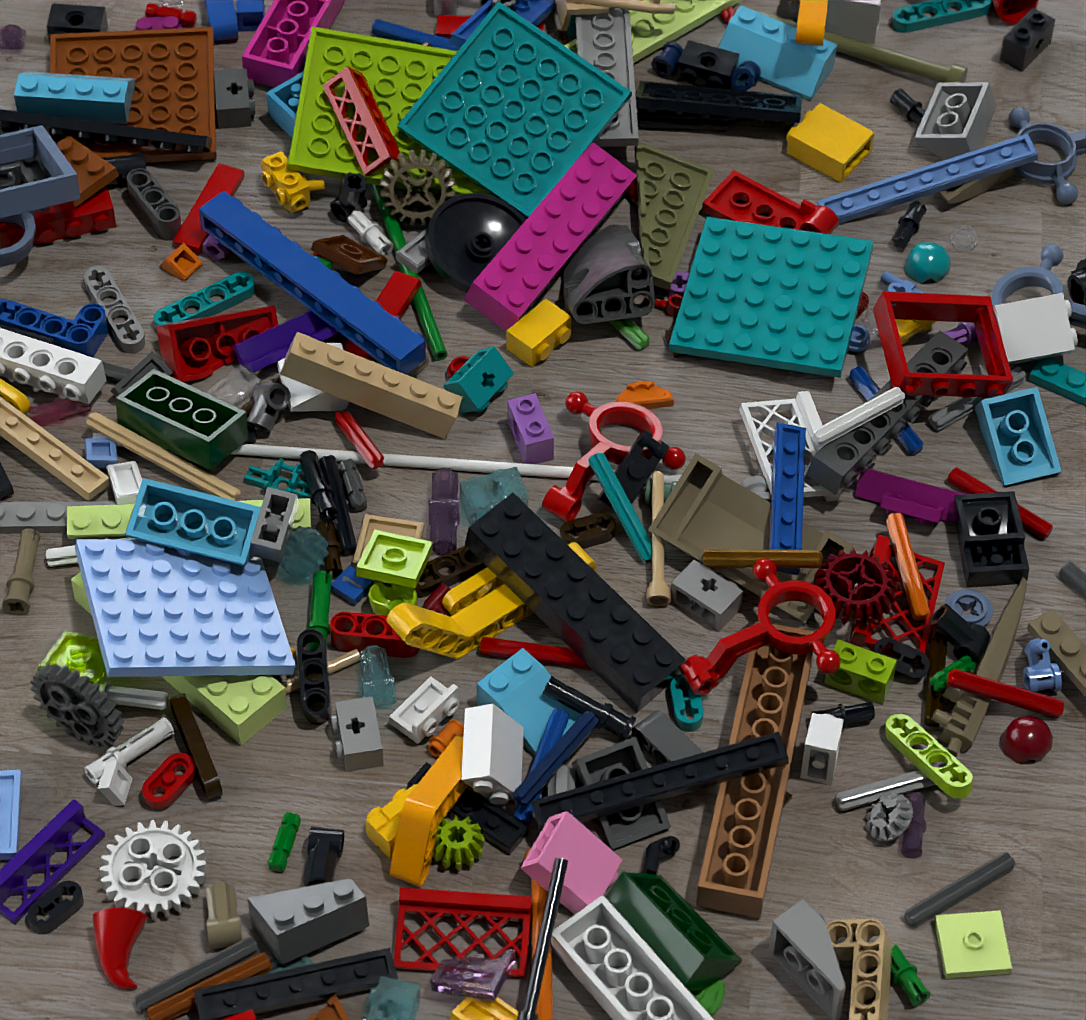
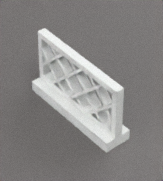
(803, 414)

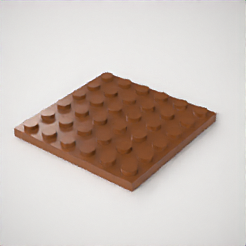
(170, 89)

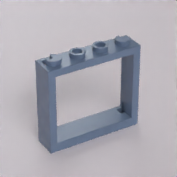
(43, 193)

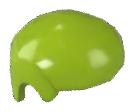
(385, 598)

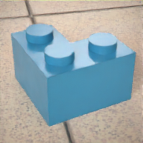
(283, 103)

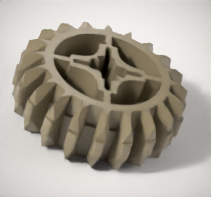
(409, 178)

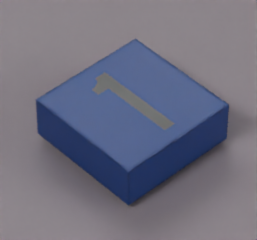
(351, 586)

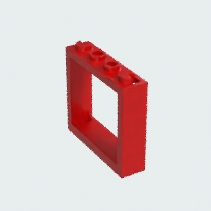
(950, 309)

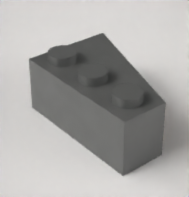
(308, 917)

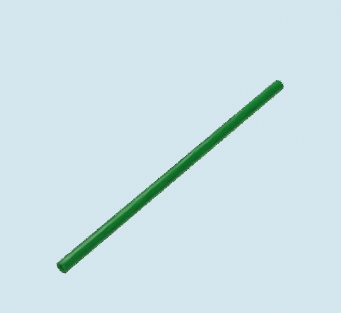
(420, 300)

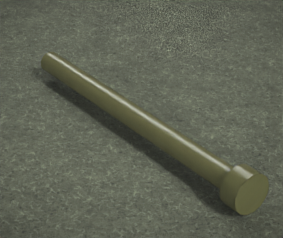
(890, 58)

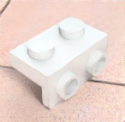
(425, 709)

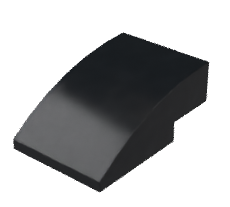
(991, 539)

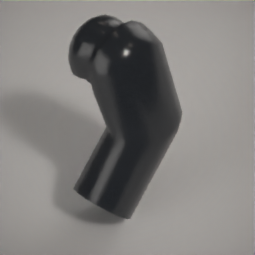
(658, 852)

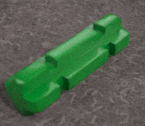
(939, 680)
(284, 842)

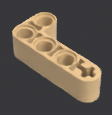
(865, 956)

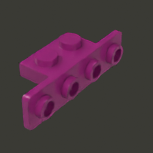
(907, 496)

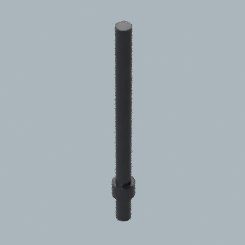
(544, 940)

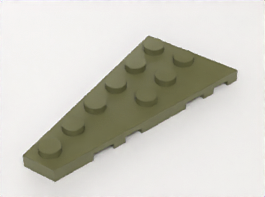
(668, 205)

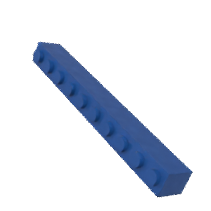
(312, 283)

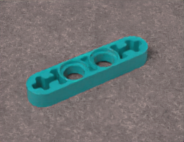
(911, 17)
(202, 299)

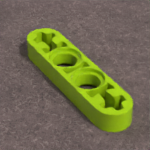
(934, 752)

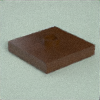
(349, 254)

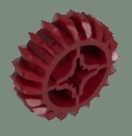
(874, 590)

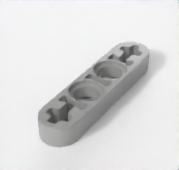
(114, 309)

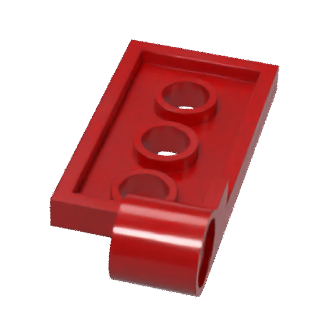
(761, 200)

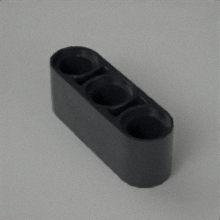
(314, 662)

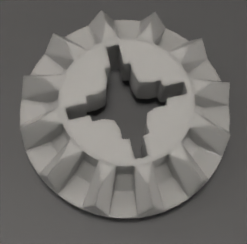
(898, 819)

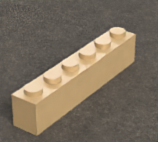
(371, 385)

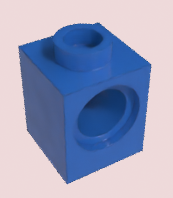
(249, 14)

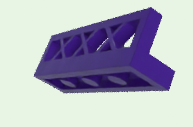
(275, 342)
(38, 851)

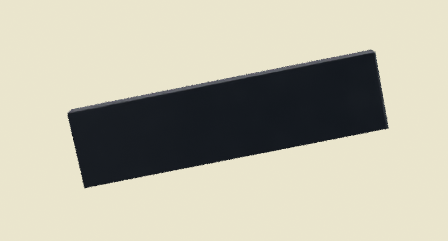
(495, 825)

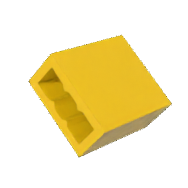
(830, 142)

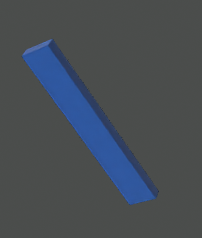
(787, 490)

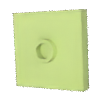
(973, 944)

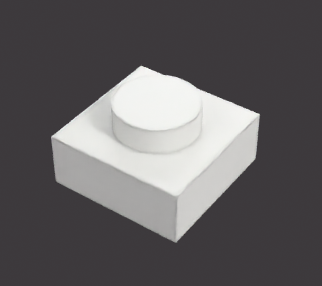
(115, 783)

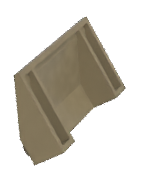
(718, 513)

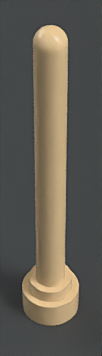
(658, 591)

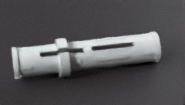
(131, 749)

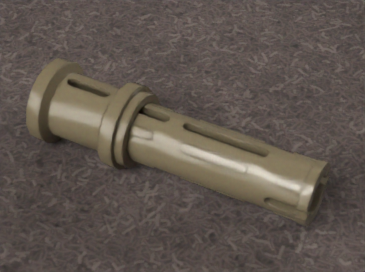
(20, 582)

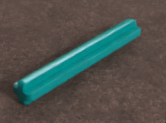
(621, 505)

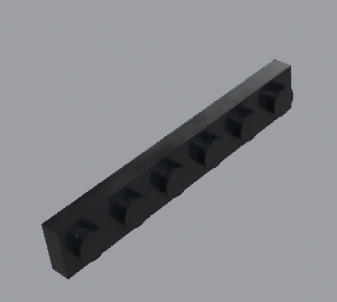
(295, 985)

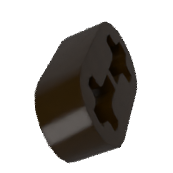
(587, 530)

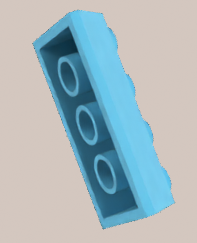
(772, 46)
(75, 96)
(193, 522)

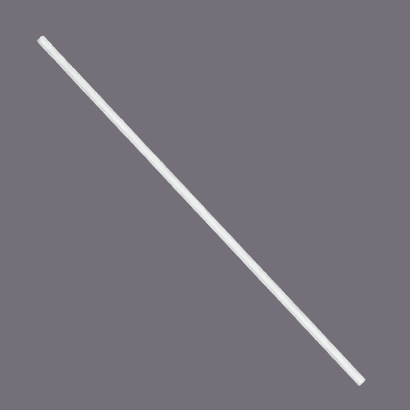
(414, 461)

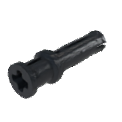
(608, 717)

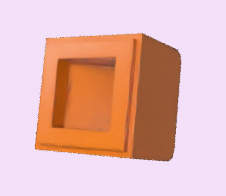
(181, 262)

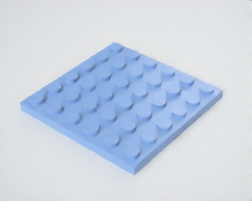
(181, 612)

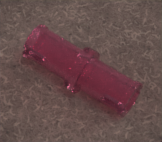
(57, 410)

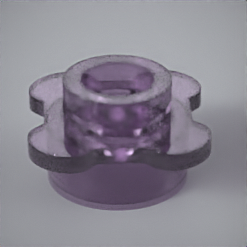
(12, 37)

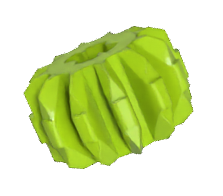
(458, 843)

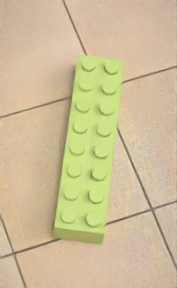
(233, 702)

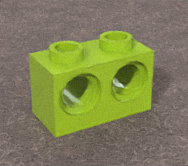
(862, 672)

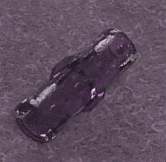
(914, 833)

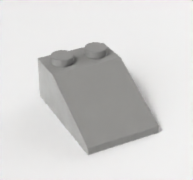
(806, 953)

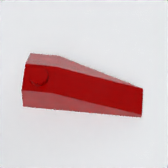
(205, 344)

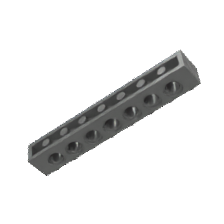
(844, 457)

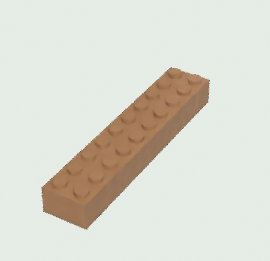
(751, 806)

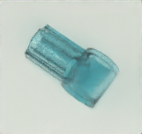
(377, 676)

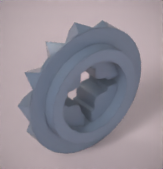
(966, 599)

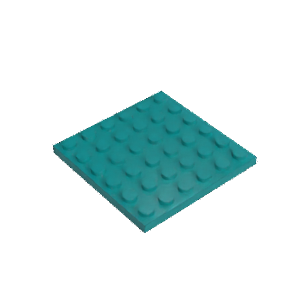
(514, 109)
(772, 297)

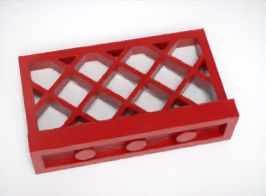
(862, 633)
(461, 905)

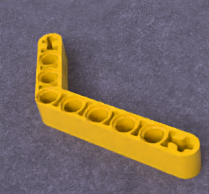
(464, 630)

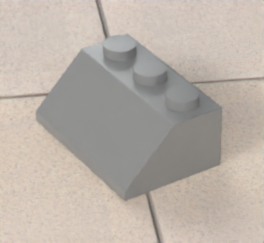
(956, 118)

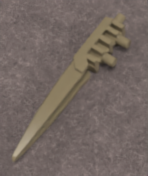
(970, 709)

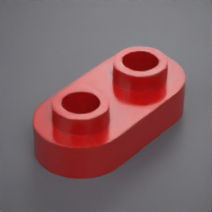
(167, 782)

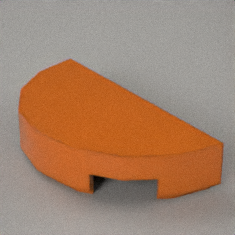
(646, 395)

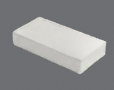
(125, 481)

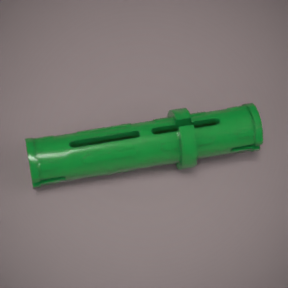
(320, 606)

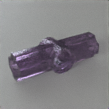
(444, 511)

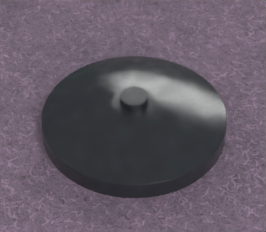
(468, 235)

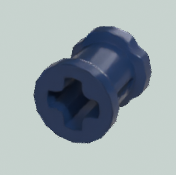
(665, 62)
(753, 72)

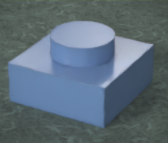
(100, 452)

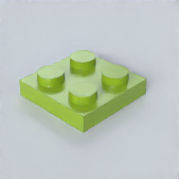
(394, 559)

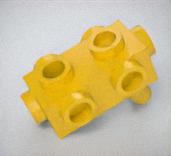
(288, 185)

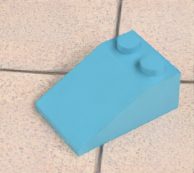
(1018, 436)
(517, 691)

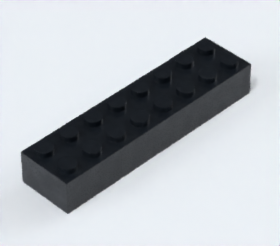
(574, 602)

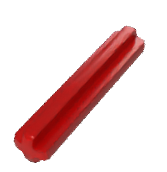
(359, 439)

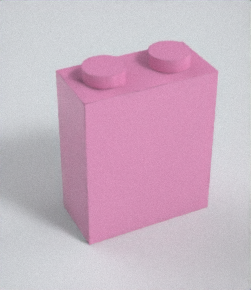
(590, 862)

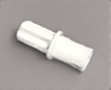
(370, 232)

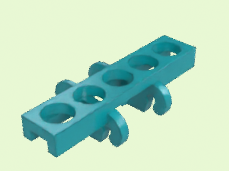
(273, 475)

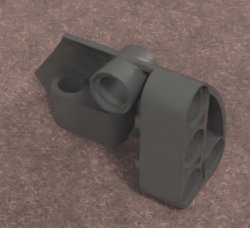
(602, 273)

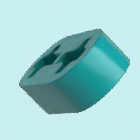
(679, 704)

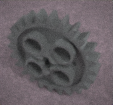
(77, 705)

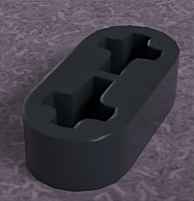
(906, 652)
(55, 907)

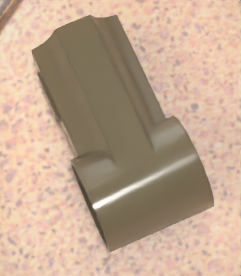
(223, 922)

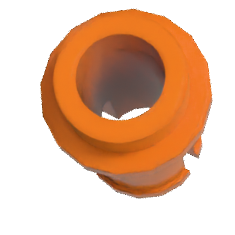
(438, 743)

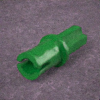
(906, 976)

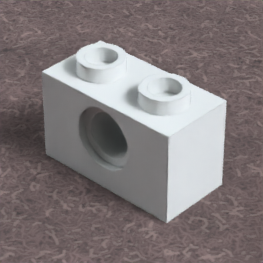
(821, 748)

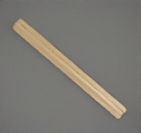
(161, 457)

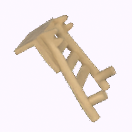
(590, 7)

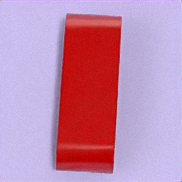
(360, 635)

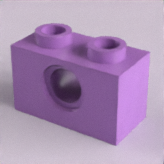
(530, 429)

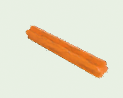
(907, 566)

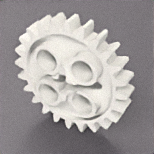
(153, 869)

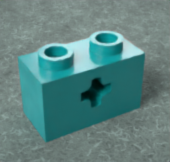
(480, 379)

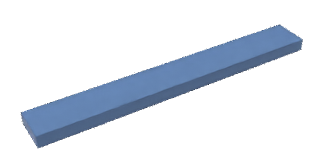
(932, 178)

